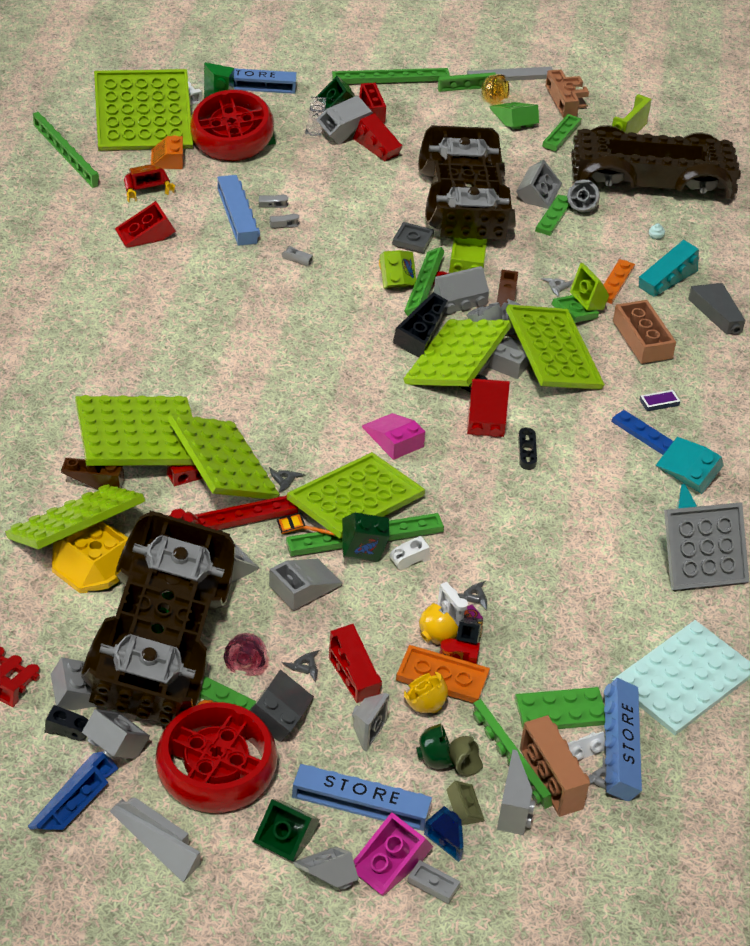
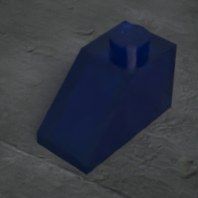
(446, 831)

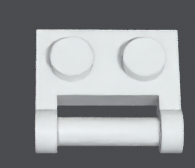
(451, 602)

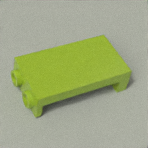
(636, 118)
(467, 254)

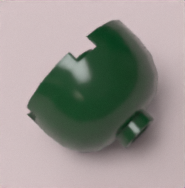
(435, 748)

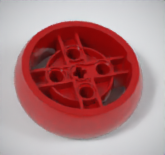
(232, 125)
(216, 757)

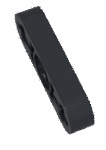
(531, 443)

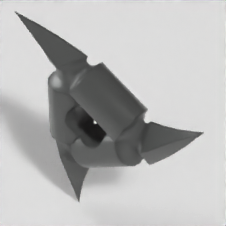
(284, 483)
(480, 597)
(306, 658)

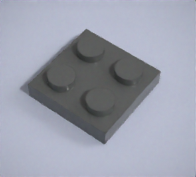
(413, 237)

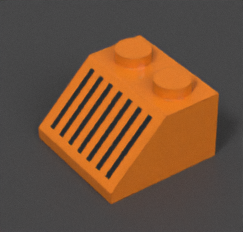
(168, 153)

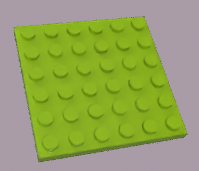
(141, 108)
(131, 430)

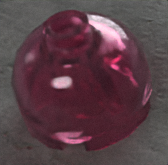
(245, 650)

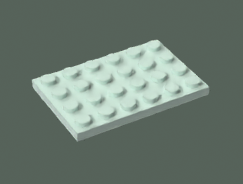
(686, 676)

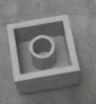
(115, 734)

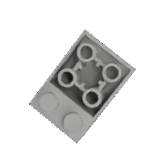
(343, 118)
(301, 581)
(69, 687)

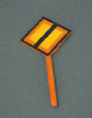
(296, 522)

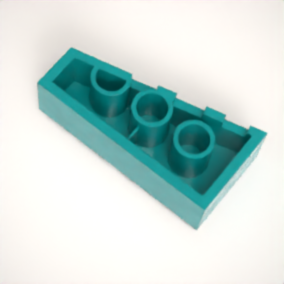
(670, 269)

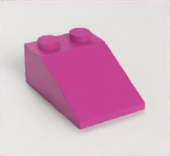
(396, 434)
(391, 854)

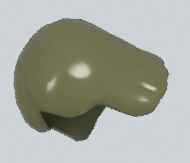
(465, 748)

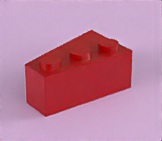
(372, 98)
(377, 138)
(353, 663)

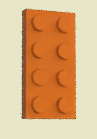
(462, 677)

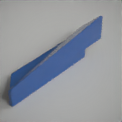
(75, 793)

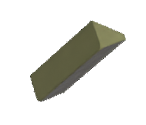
(465, 802)

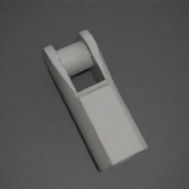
(277, 201)
(284, 221)
(297, 256)

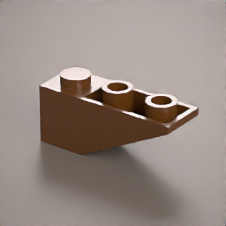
(507, 286)
(93, 475)

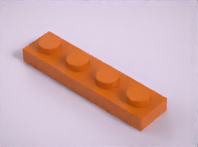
(618, 278)

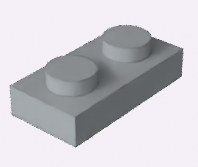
(433, 881)

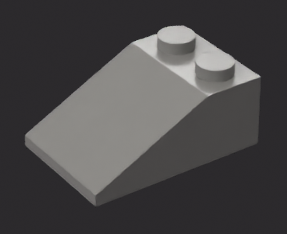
(509, 358)
(516, 803)

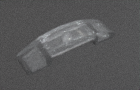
(317, 107)

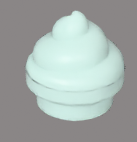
(656, 231)

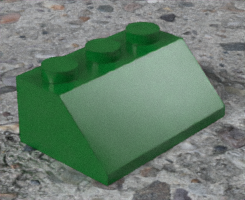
(217, 78)

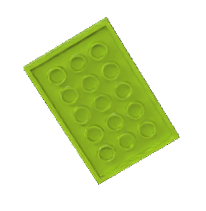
(554, 347)
(458, 352)
(223, 457)
(359, 487)
(74, 516)

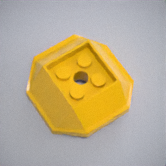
(89, 557)

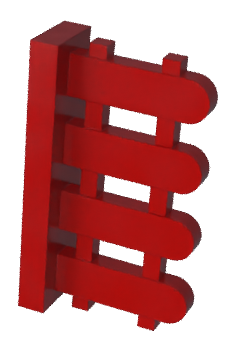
(11, 687)

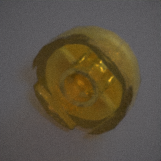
(495, 86)

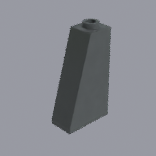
(718, 306)

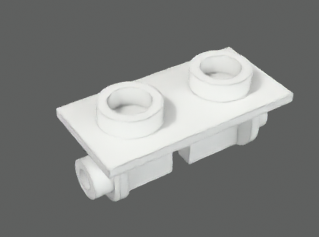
(588, 745)

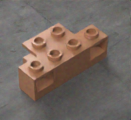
(564, 92)

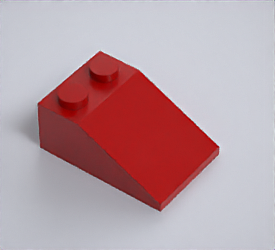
(145, 227)
(488, 407)

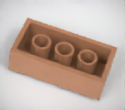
(644, 331)
(554, 765)

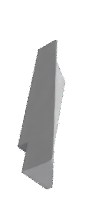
(160, 836)

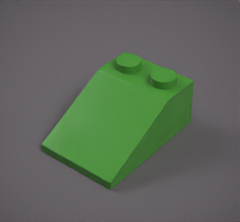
(517, 114)

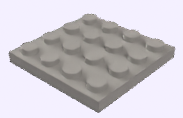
(706, 546)

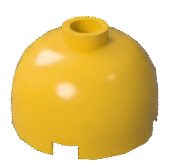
(436, 625)
(427, 693)

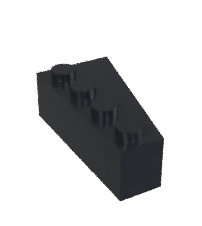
(420, 326)

